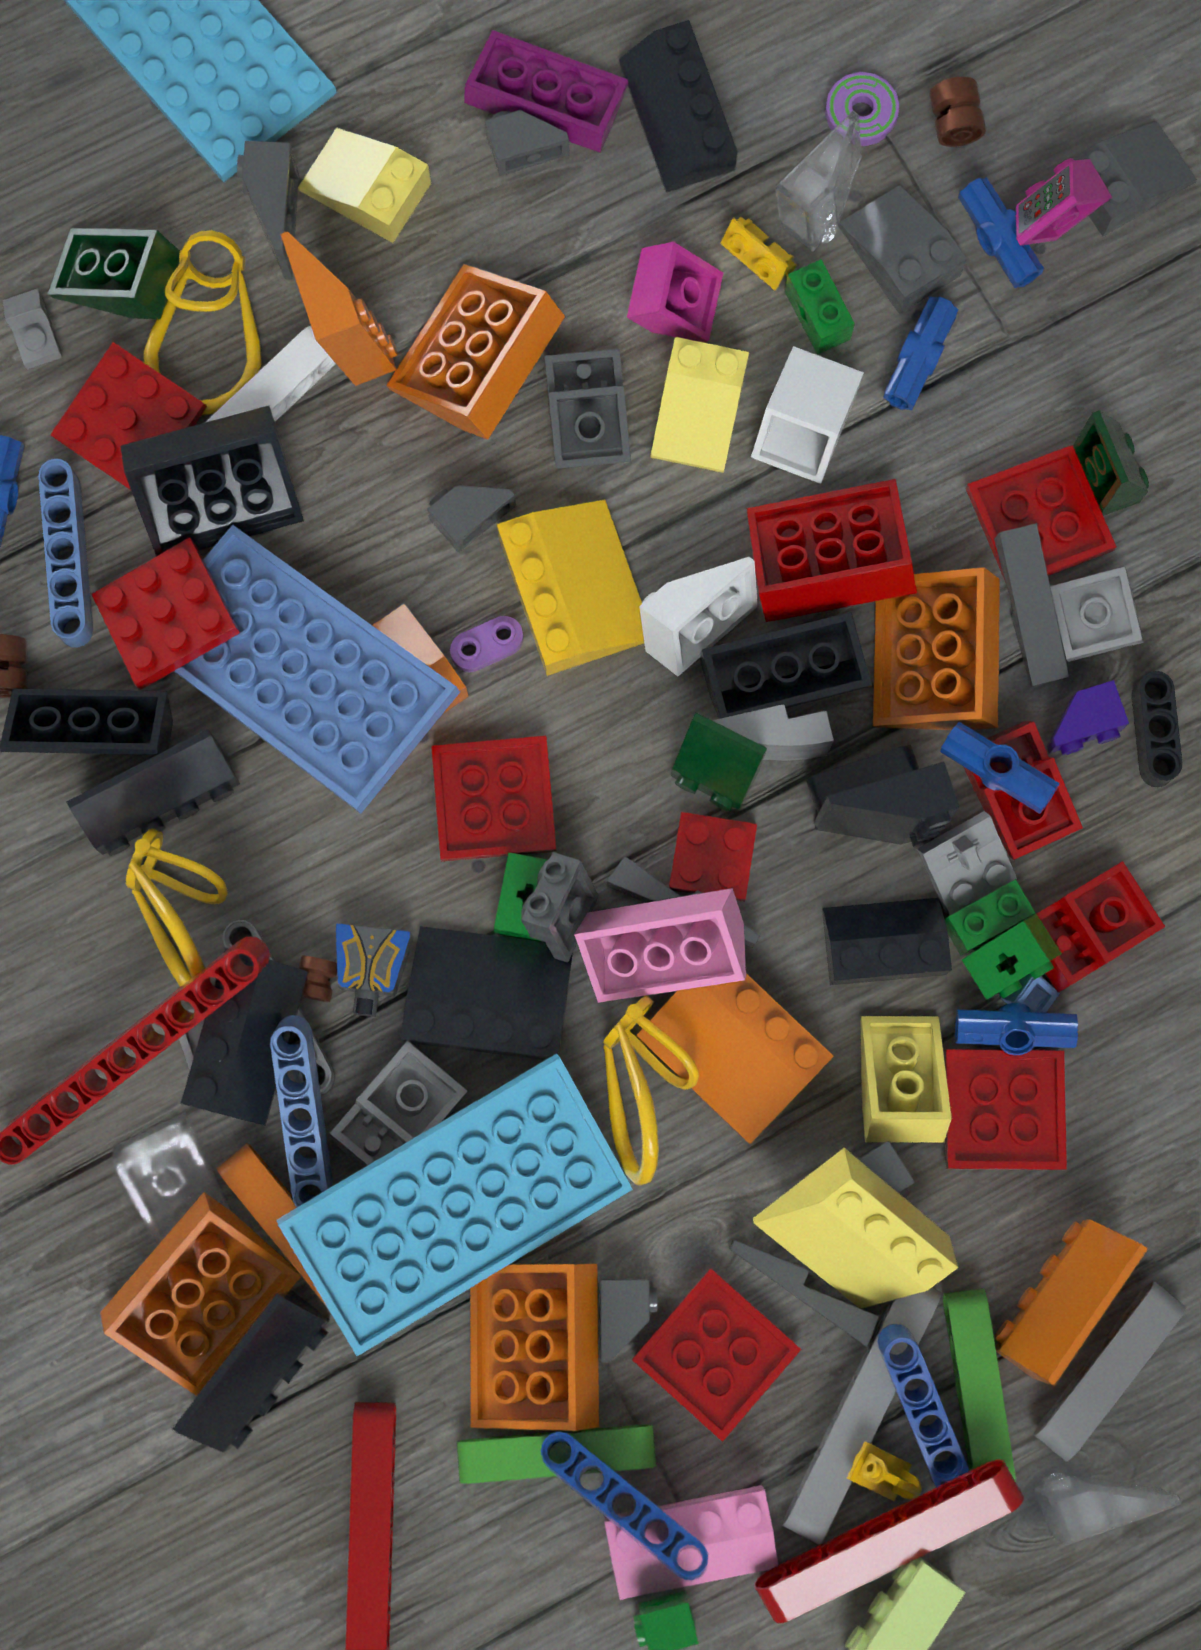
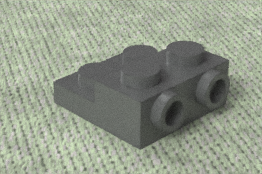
(559, 904)

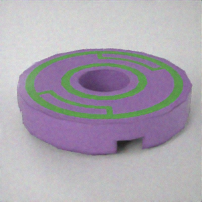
(867, 89)

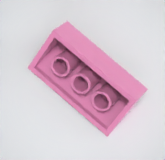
(663, 945)
(729, 1525)

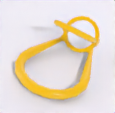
(187, 271)
(140, 877)
(621, 1033)

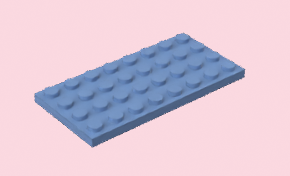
(314, 675)

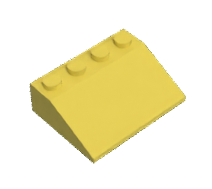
(859, 1233)

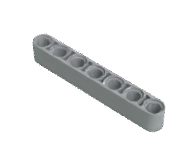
(854, 1422)

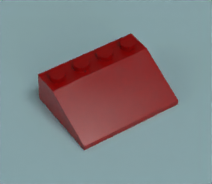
(831, 550)

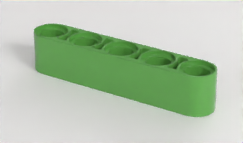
(977, 1378)
(520, 1455)

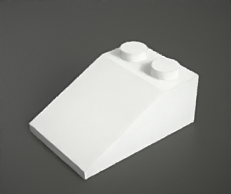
(697, 612)

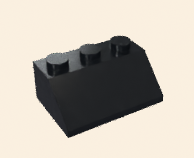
(886, 941)

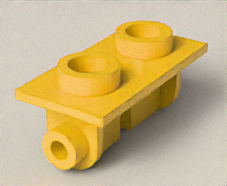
(747, 244)
(884, 1473)

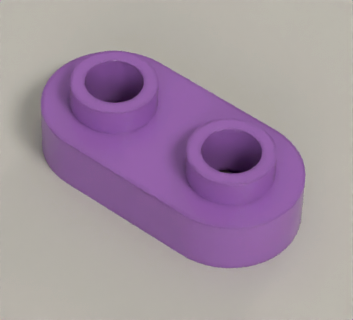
(488, 646)

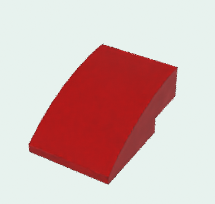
(1017, 824)
(1097, 924)

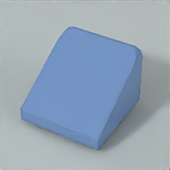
(1035, 994)

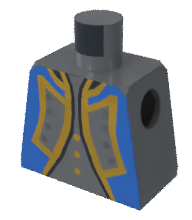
(370, 963)

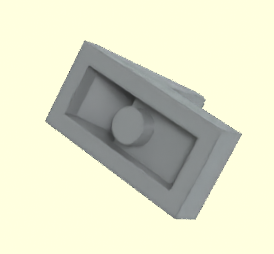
(31, 328)

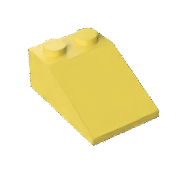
(367, 182)
(699, 404)
(903, 1079)

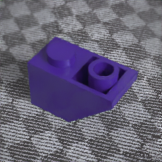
(1089, 716)

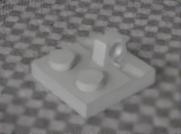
(1096, 614)
(967, 863)

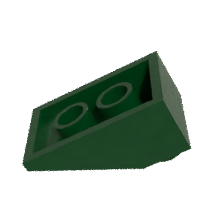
(116, 271)
(1110, 464)
(717, 763)

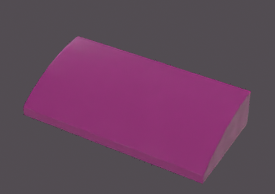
(547, 86)

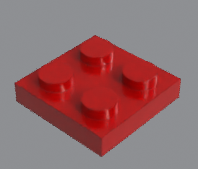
(712, 855)

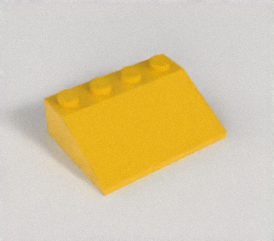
(573, 583)

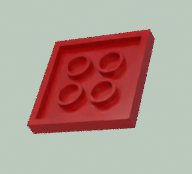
(121, 406)
(1054, 496)
(165, 613)
(493, 798)
(1006, 1110)
(716, 1354)

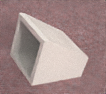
(806, 414)

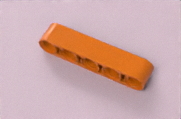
(263, 1197)

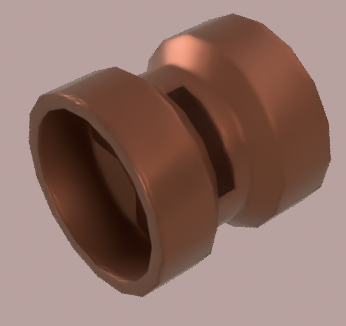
(317, 983)

